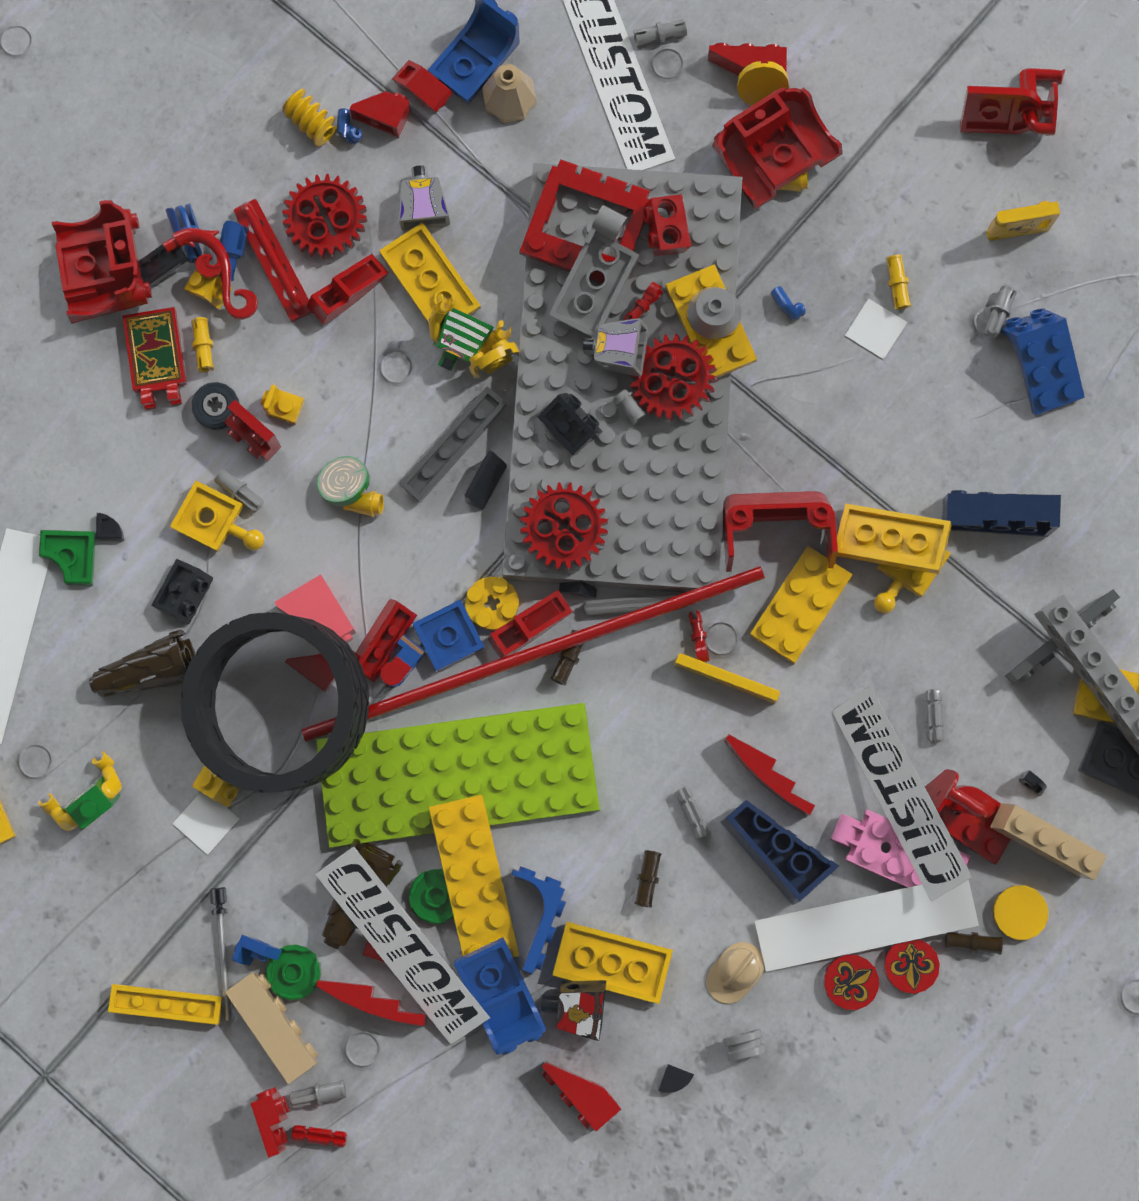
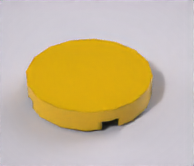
(760, 80)
(1020, 912)

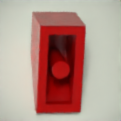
(383, 111)

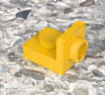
(282, 404)

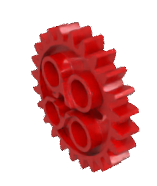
(346, 206)
(664, 398)
(579, 508)

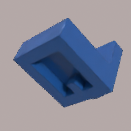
(251, 948)

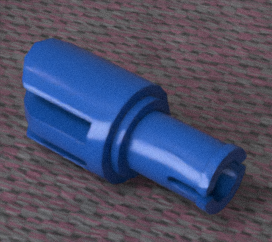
(182, 219)
(234, 240)

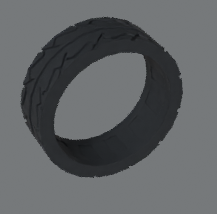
(199, 699)

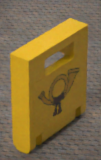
(1023, 221)

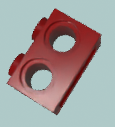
(674, 225)

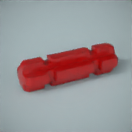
(319, 1136)

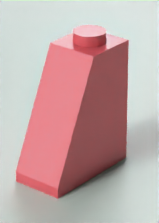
(318, 603)

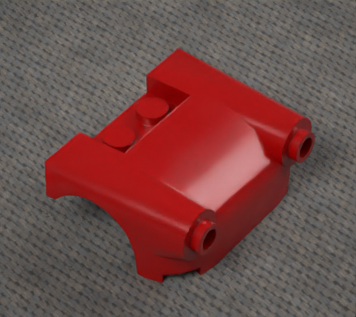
(775, 143)
(100, 263)

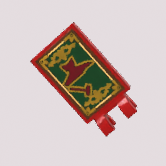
(155, 354)

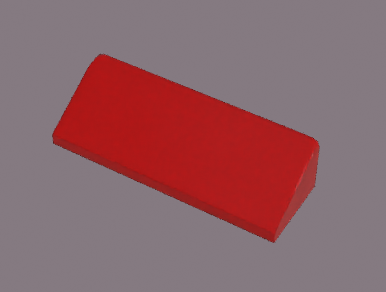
(383, 638)

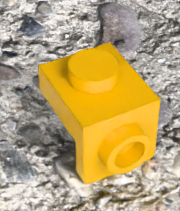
(206, 289)
(215, 787)

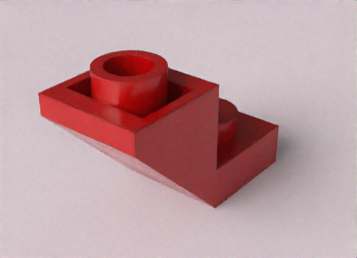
(422, 85)

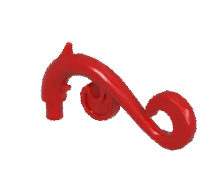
(223, 267)

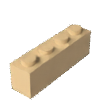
(1048, 841)
(272, 1027)

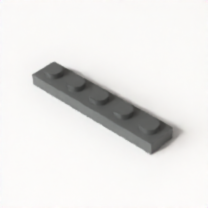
(453, 444)
(1044, 653)

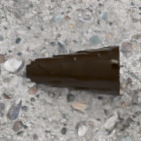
(150, 667)
(338, 925)

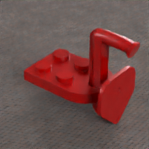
(1013, 109)
(972, 818)

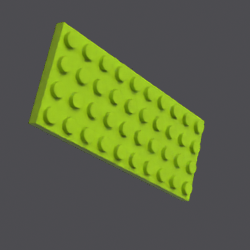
(519, 761)

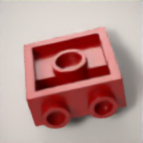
(250, 430)
(269, 1111)

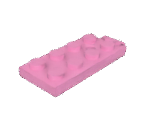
(865, 844)

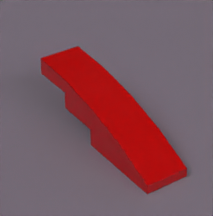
(760, 767)
(362, 997)

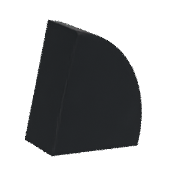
(108, 529)
(578, 589)
(1033, 782)
(674, 1079)

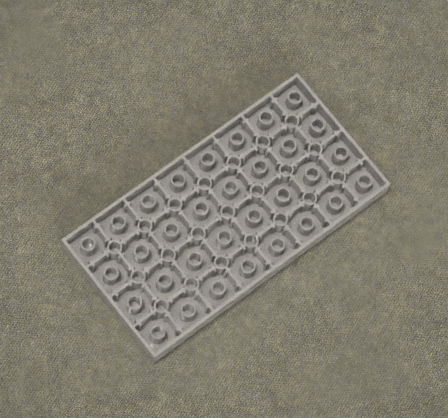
(652, 477)

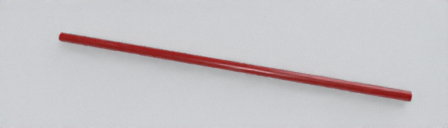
(547, 648)

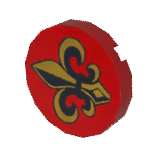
(911, 966)
(851, 982)

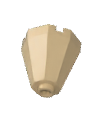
(509, 94)

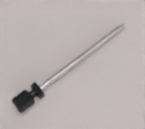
(219, 897)

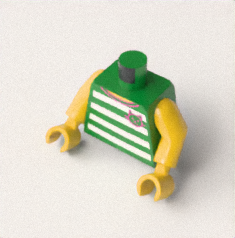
(461, 333)
(90, 802)

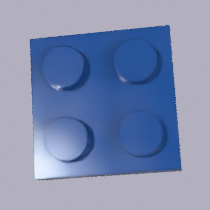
(448, 635)

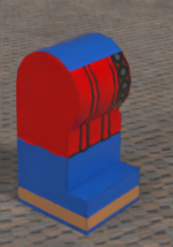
(398, 670)

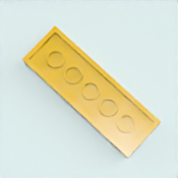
(472, 874)

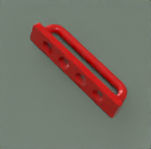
(275, 259)

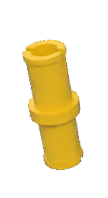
(898, 282)
(202, 344)

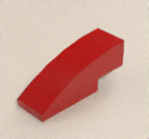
(346, 289)
(529, 624)

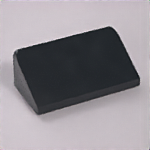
(485, 480)

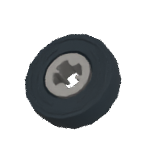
(207, 394)

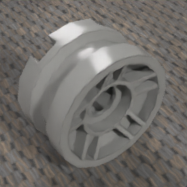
(744, 1045)

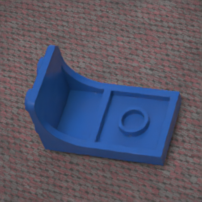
(477, 50)
(1045, 359)
(553, 906)
(503, 994)

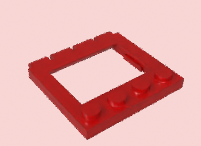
(561, 252)

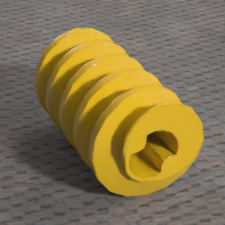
(308, 118)

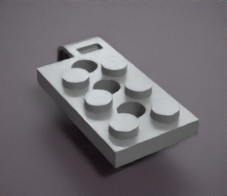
(602, 234)

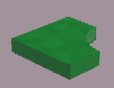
(71, 552)

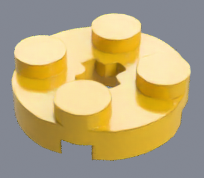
(494, 359)
(478, 596)

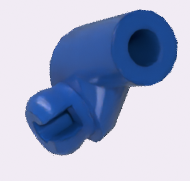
(345, 129)
(786, 305)

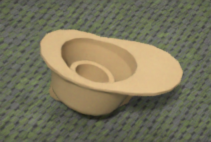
(735, 972)

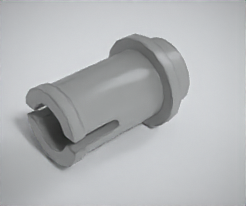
(629, 406)

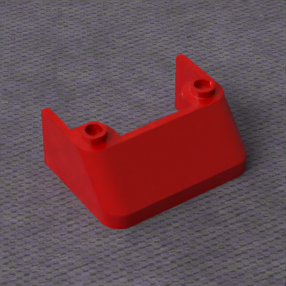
(746, 508)

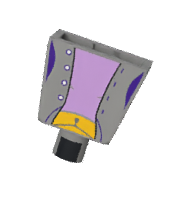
(422, 201)
(619, 346)

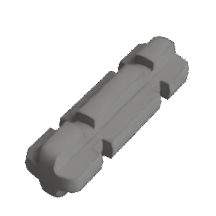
(934, 715)
(692, 812)

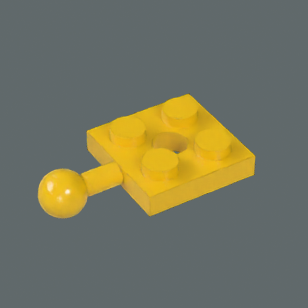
(225, 514)
(913, 580)

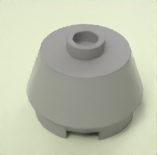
(714, 312)

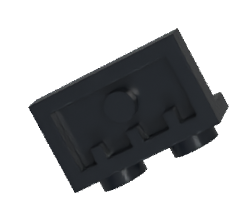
(570, 422)
(182, 591)

